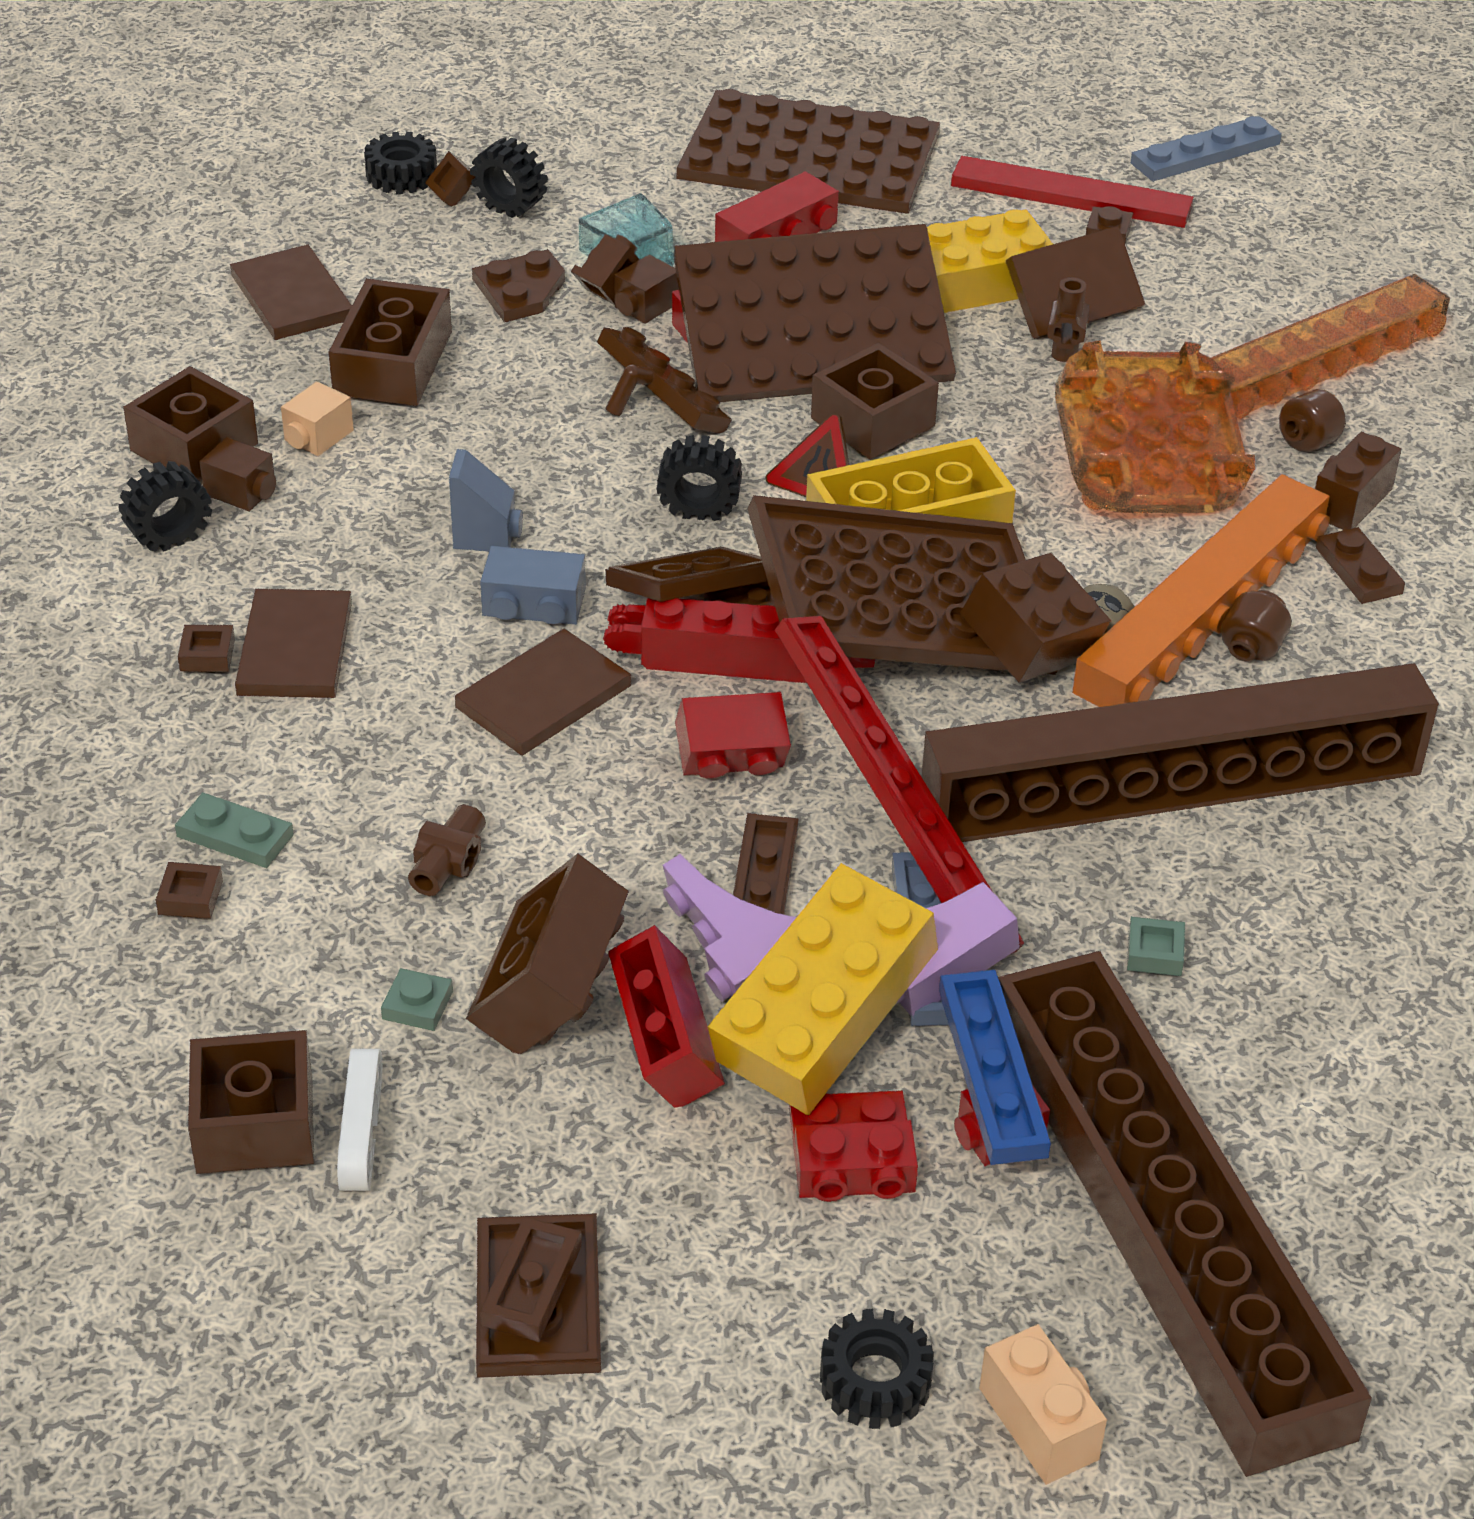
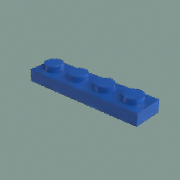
(994, 1068)

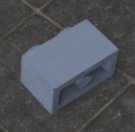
(533, 585)

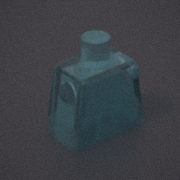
(633, 219)

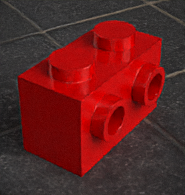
(732, 734)

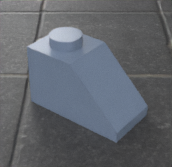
(481, 506)

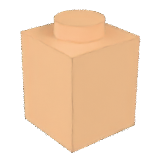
(317, 418)

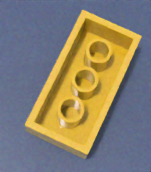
(973, 254)
(937, 480)
(823, 988)

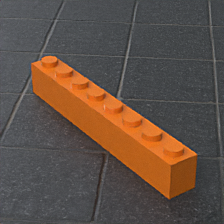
(1199, 593)

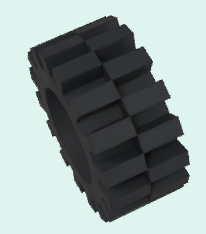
(400, 162)
(522, 169)
(705, 459)
(155, 489)
(876, 1398)

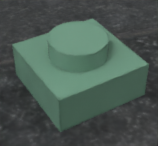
(1156, 946)
(417, 999)

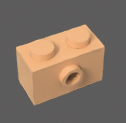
(1043, 1403)

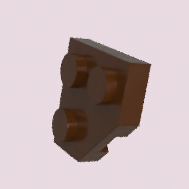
(520, 284)

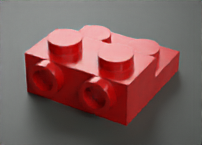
(854, 1147)

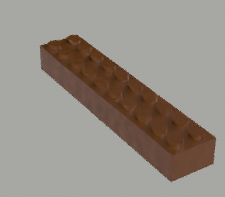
(1180, 752)
(1183, 1220)

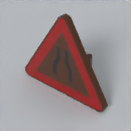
(818, 452)

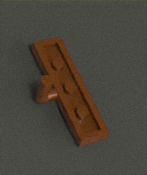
(652, 369)

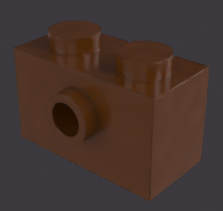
(1358, 479)

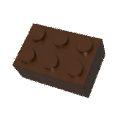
(391, 342)
(549, 956)

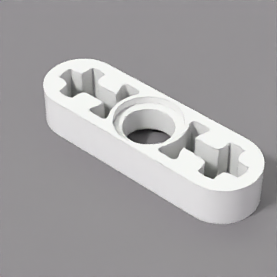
(358, 1118)

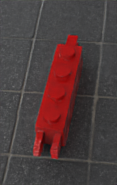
(706, 639)

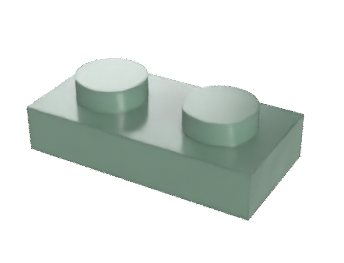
(234, 830)

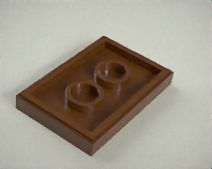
(1095, 258)
(291, 291)
(687, 573)
(294, 643)
(542, 691)
(573, 1331)

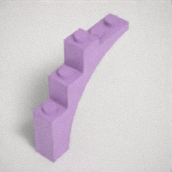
(736, 935)

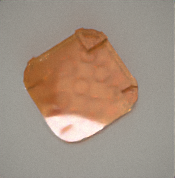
(1152, 430)

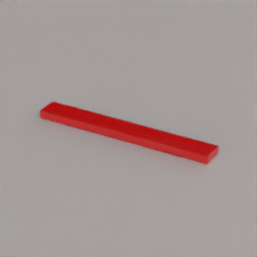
(880, 757)

